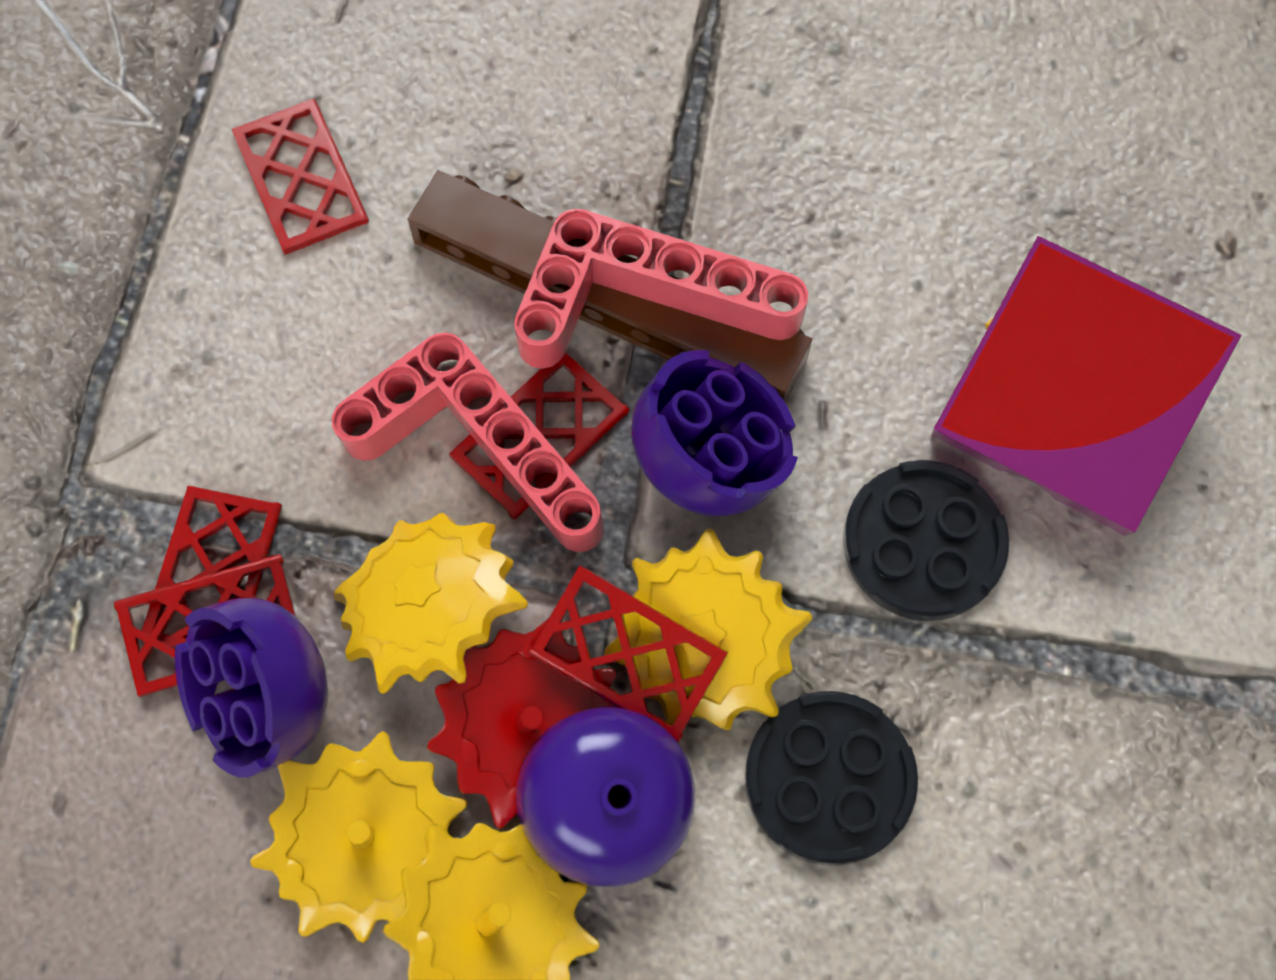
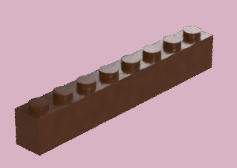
(506, 242)

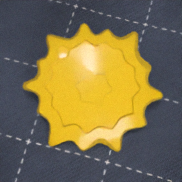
(426, 599)
(726, 605)
(351, 832)
(488, 911)

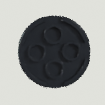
(925, 540)
(831, 778)

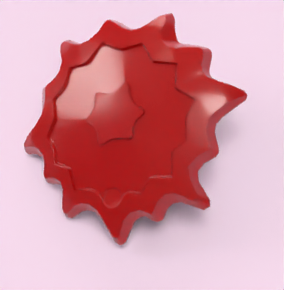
(504, 711)

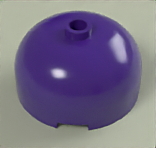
(712, 435)
(274, 680)
(567, 803)

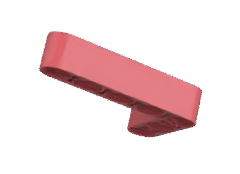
(648, 280)
(487, 425)

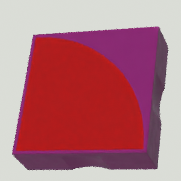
(1086, 385)

